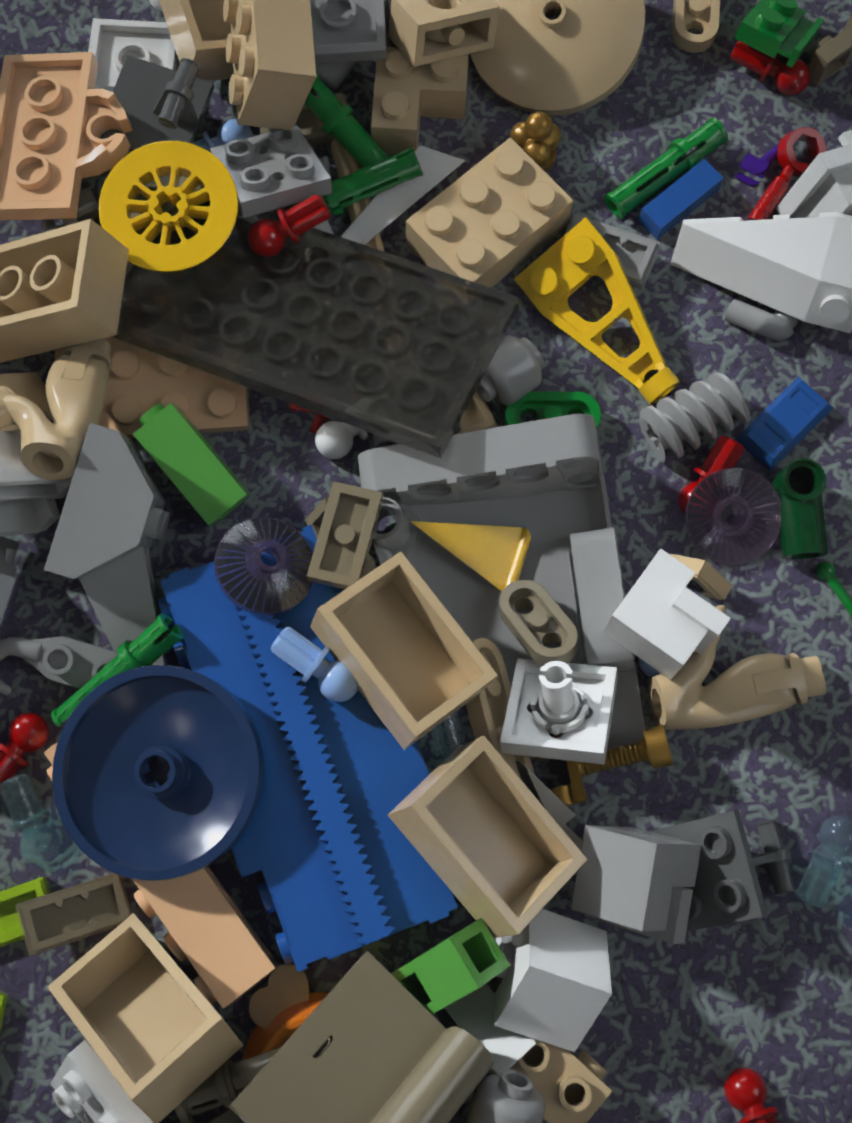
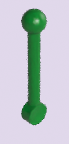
(826, 572)

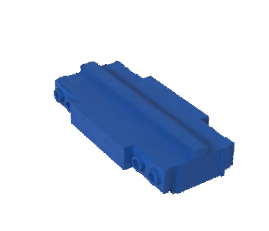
(330, 780)

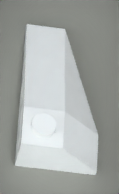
(778, 261)

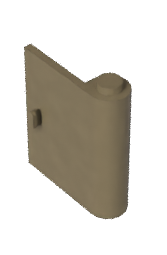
(381, 1064)

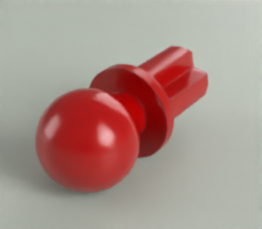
(786, 79)
(268, 236)
(723, 455)
(25, 734)
(747, 1093)

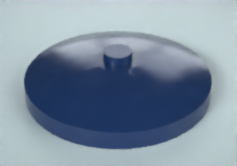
(158, 773)

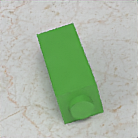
(191, 462)
(453, 967)

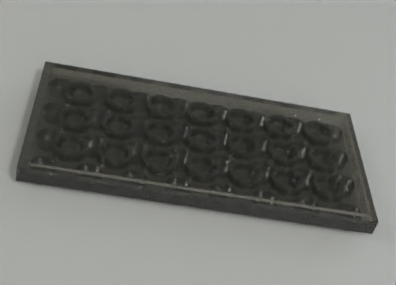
(326, 329)

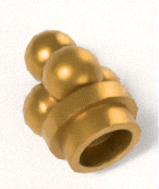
(538, 138)

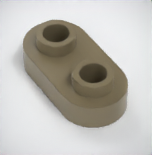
(541, 626)

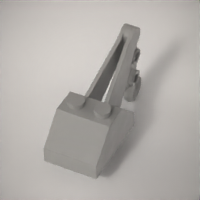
(105, 543)

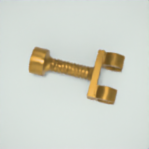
(651, 749)

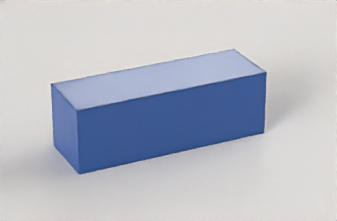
(680, 199)

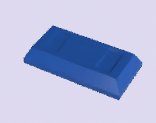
(784, 423)

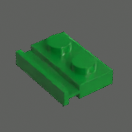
(778, 28)

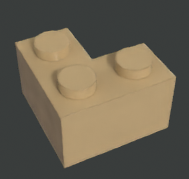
(412, 92)

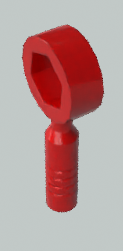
(790, 166)

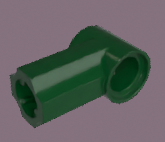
(802, 515)

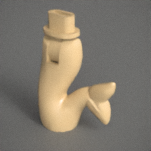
(75, 398)
(741, 693)

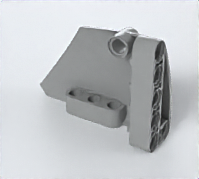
(528, 477)

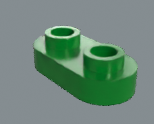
(552, 404)

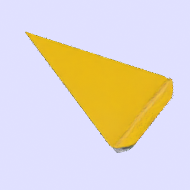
(489, 550)

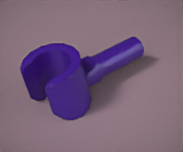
(756, 166)

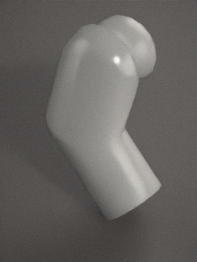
(773, 326)

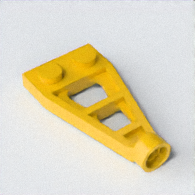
(563, 271)

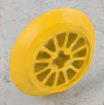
(148, 165)

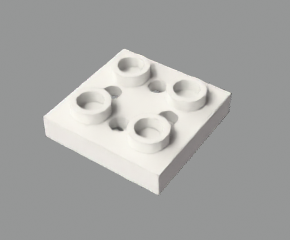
(564, 699)
(91, 1092)

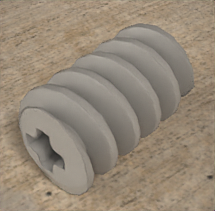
(693, 413)

